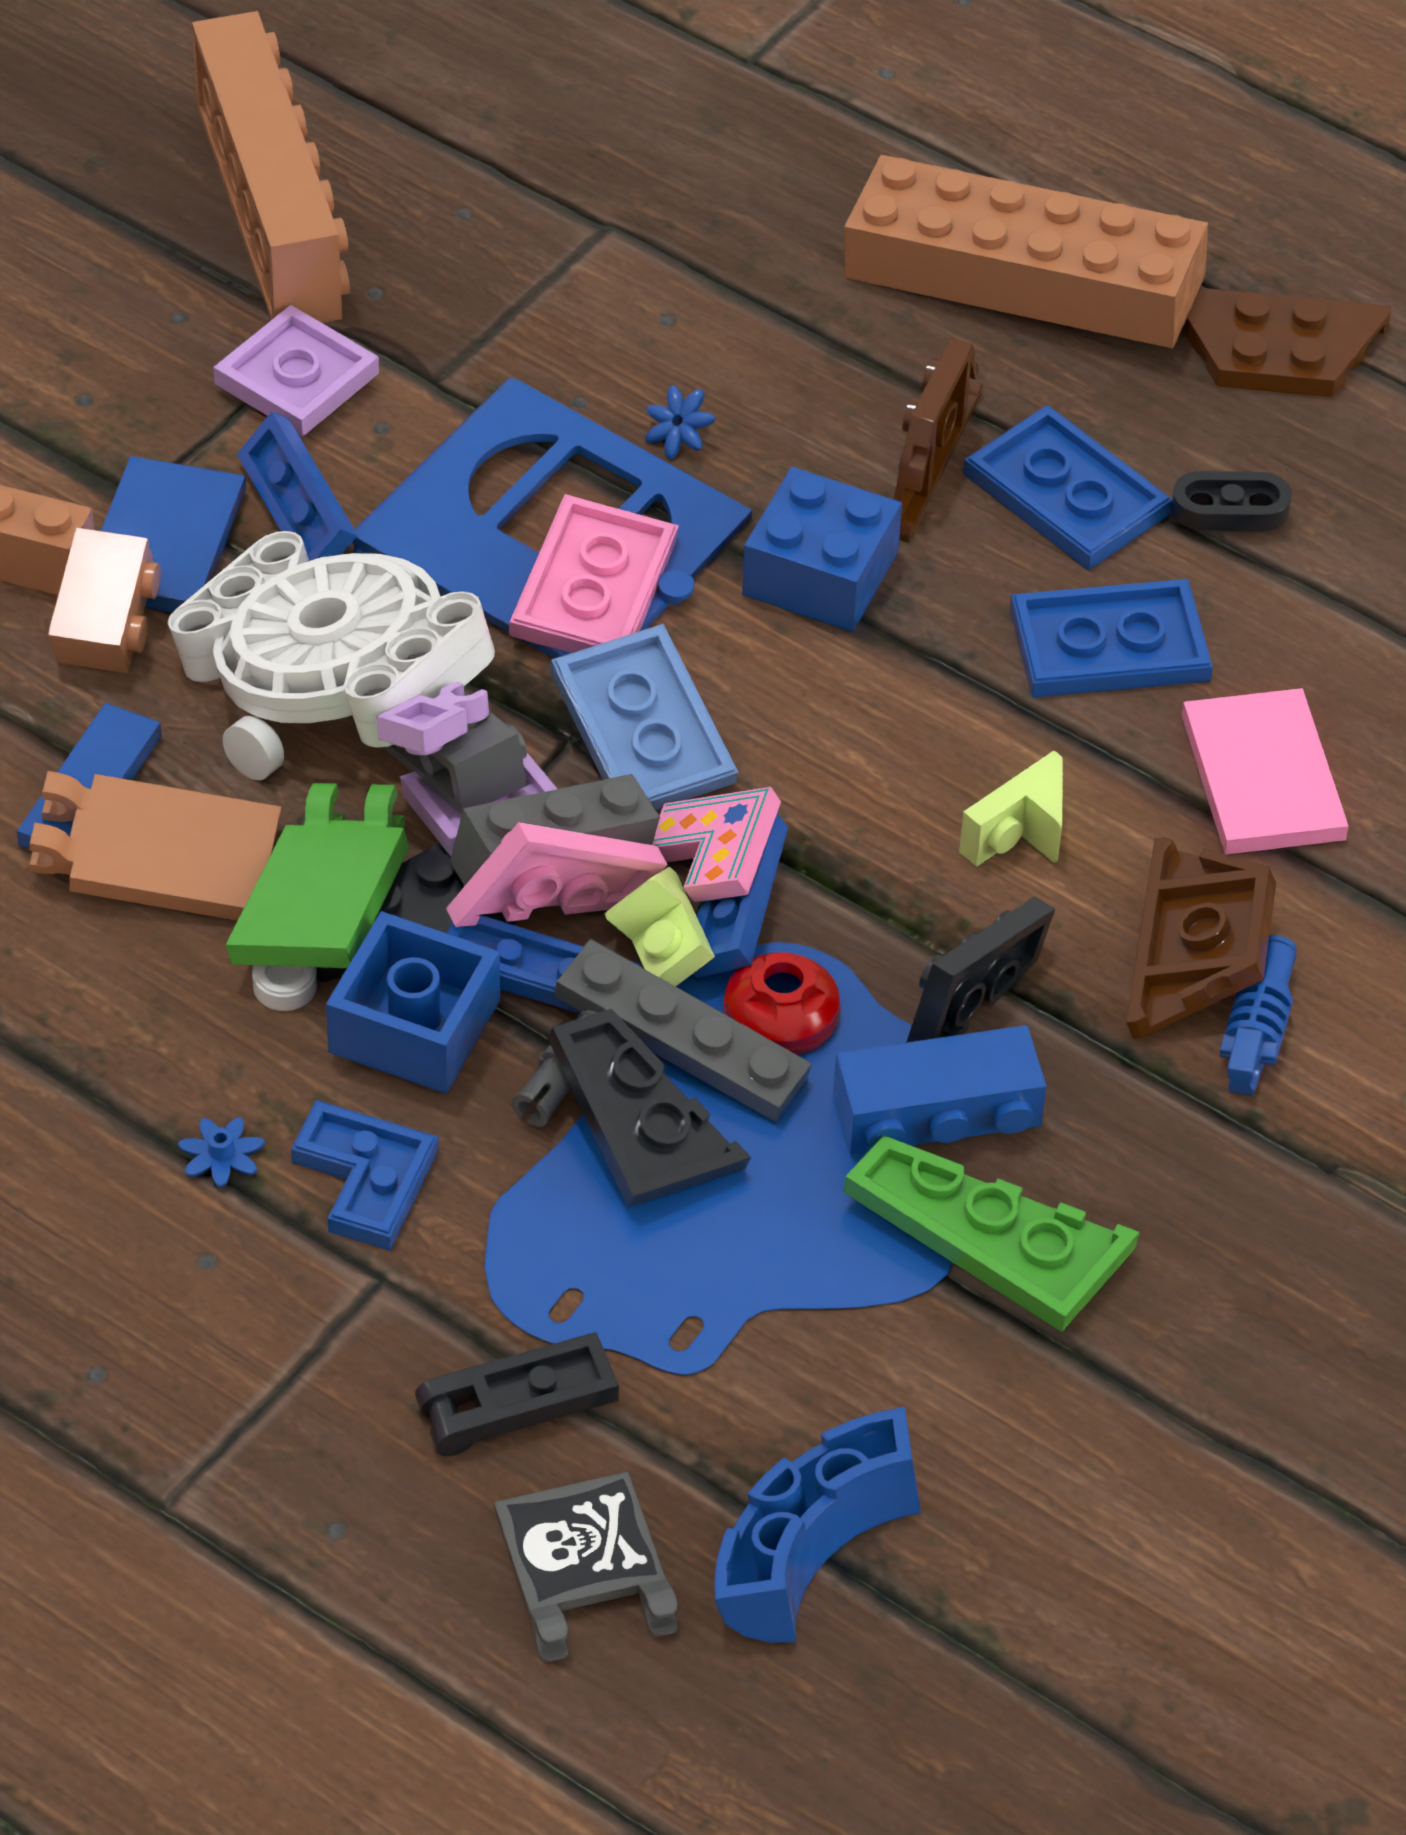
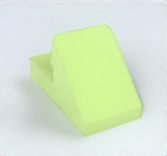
(1021, 807)
(663, 928)

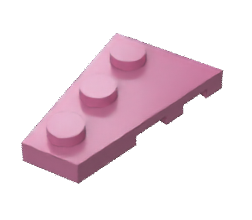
(554, 868)

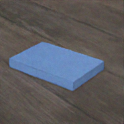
(644, 716)

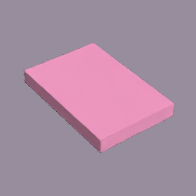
(592, 576)
(1264, 771)

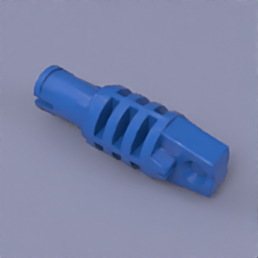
(1259, 1019)

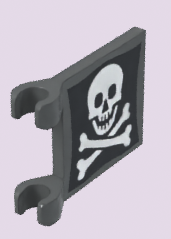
(581, 1550)

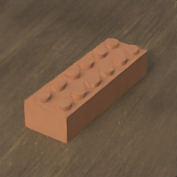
(269, 167)
(1026, 250)

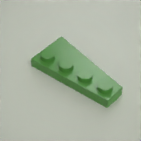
(1023, 1249)

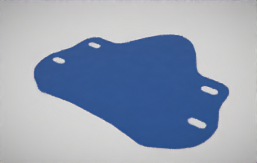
(720, 1248)

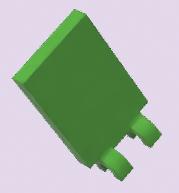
(322, 884)

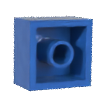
(821, 548)
(413, 1002)

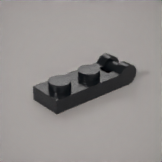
(517, 1392)

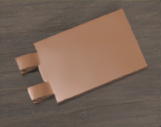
(154, 843)

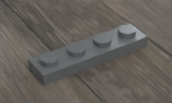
(685, 1030)

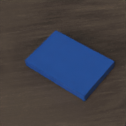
(1067, 487)
(183, 515)
(1110, 638)

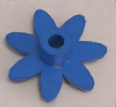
(679, 421)
(221, 1150)

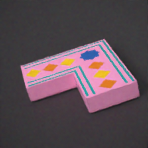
(723, 838)

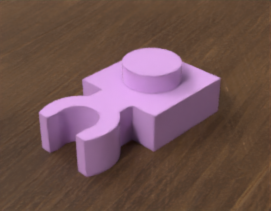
(428, 723)

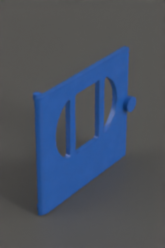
(438, 530)

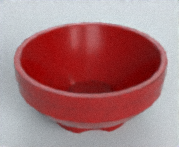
(794, 1019)

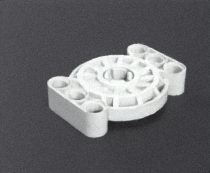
(328, 634)

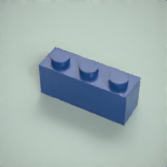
(940, 1089)

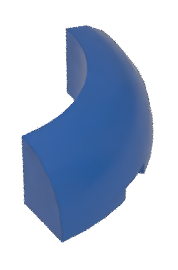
(806, 1514)

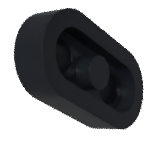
(1231, 501)

